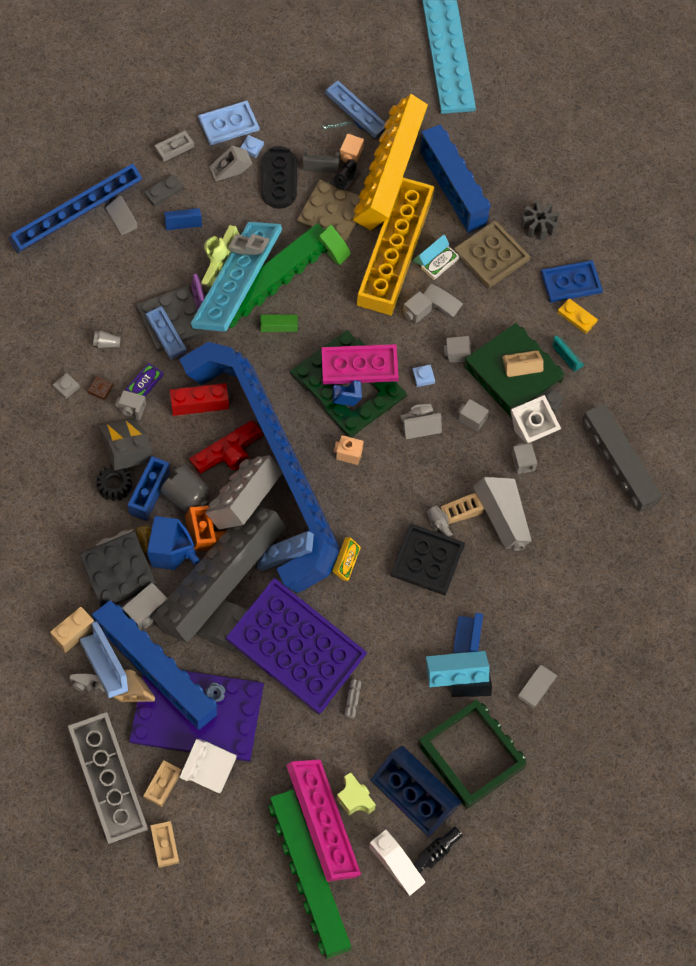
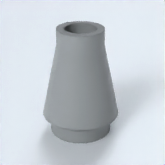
(105, 340)

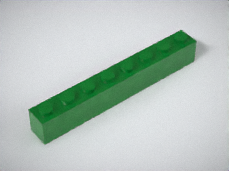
(281, 270)
(310, 874)

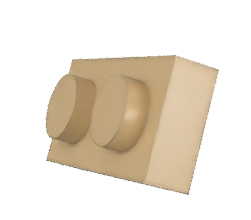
(162, 783)
(164, 844)

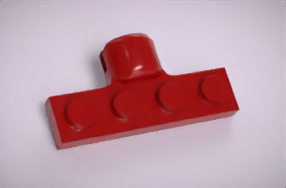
(227, 449)

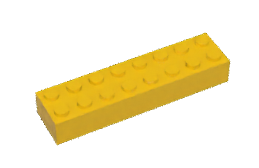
(390, 162)
(395, 247)

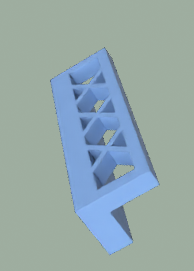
(104, 662)

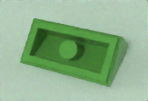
(279, 323)

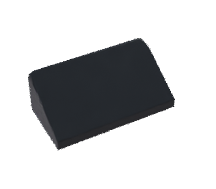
(472, 689)

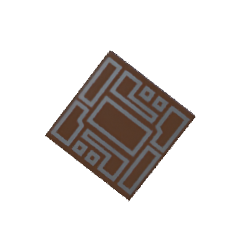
(100, 388)

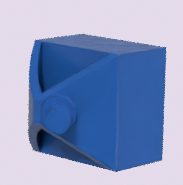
(170, 544)

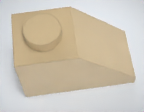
(137, 690)

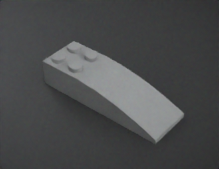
(107, 778)

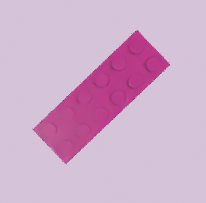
(323, 820)

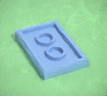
(228, 122)

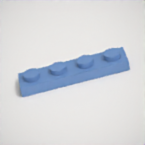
(356, 109)
(286, 551)

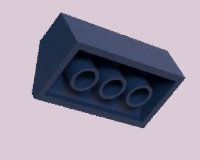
(415, 790)

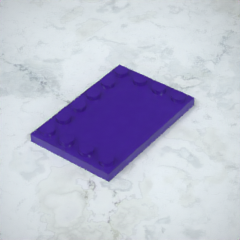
(296, 646)
(232, 729)

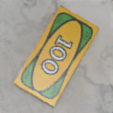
(346, 559)

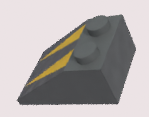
(125, 443)

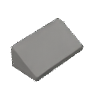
(121, 216)
(422, 426)

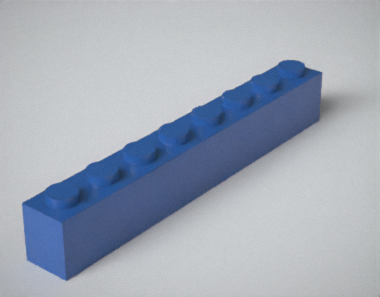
(75, 208)
(155, 665)

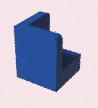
(347, 395)

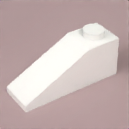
(396, 862)

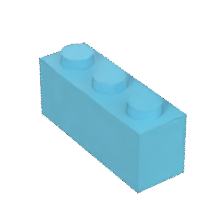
(457, 669)

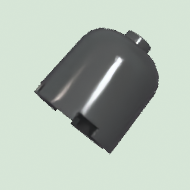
(186, 489)

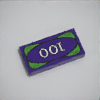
(145, 380)

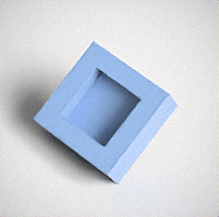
(252, 146)
(423, 375)

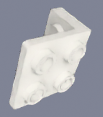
(208, 765)

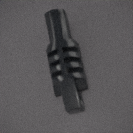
(437, 850)

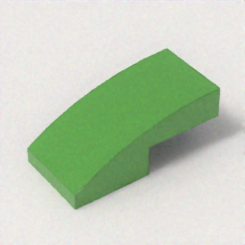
(334, 244)

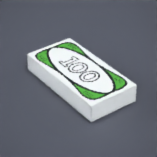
(440, 263)

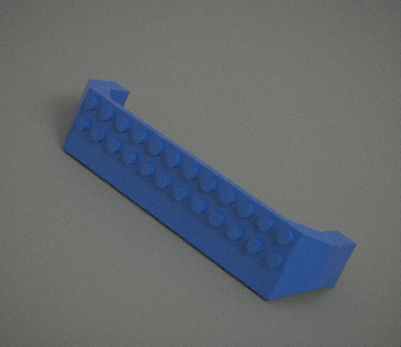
(303, 571)

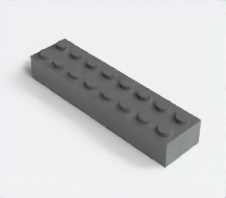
(217, 574)

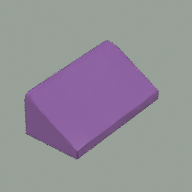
(198, 291)

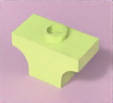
(355, 796)

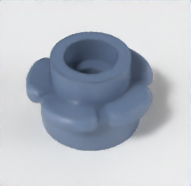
(215, 687)

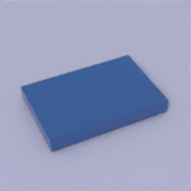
(571, 281)

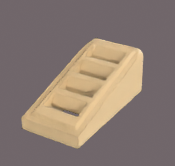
(464, 514)

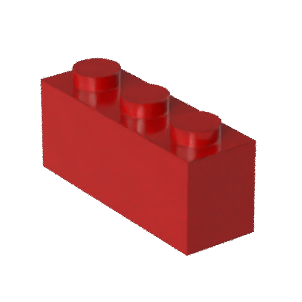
(199, 399)

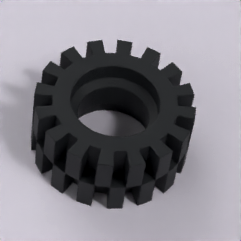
(119, 492)

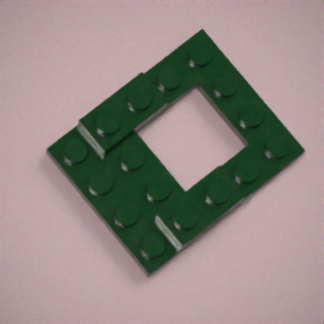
(310, 377)

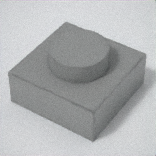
(66, 386)

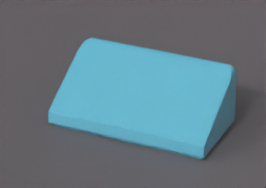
(432, 251)

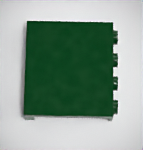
(489, 370)

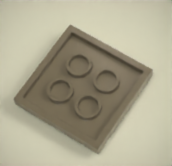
(330, 207)
(492, 254)

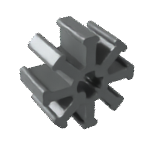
(540, 220)

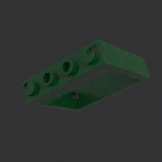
(446, 772)

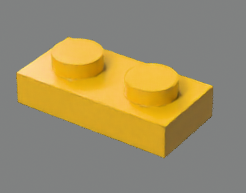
(577, 316)

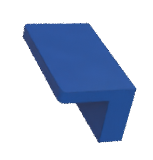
(183, 219)
(468, 634)

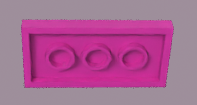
(360, 363)

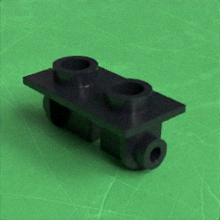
(346, 175)

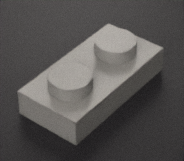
(174, 146)

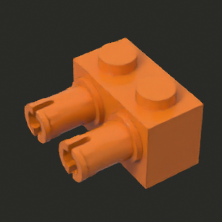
(201, 528)

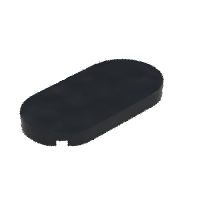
(279, 177)

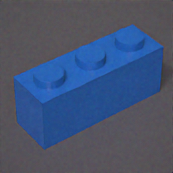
(149, 488)

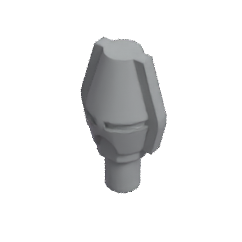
(417, 411)
(439, 520)

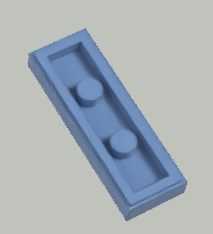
(166, 333)

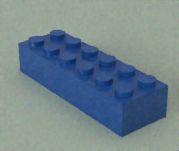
(454, 178)

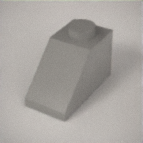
(230, 163)

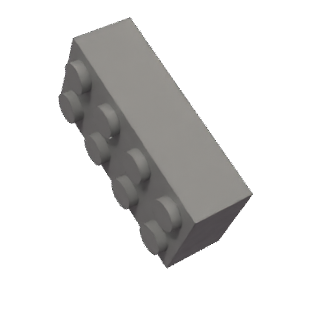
(243, 492)

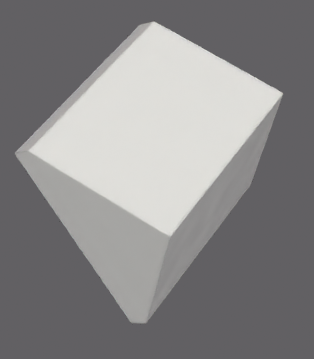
(534, 420)

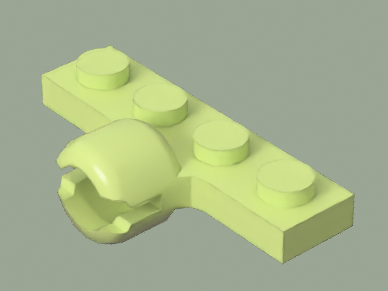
(218, 253)

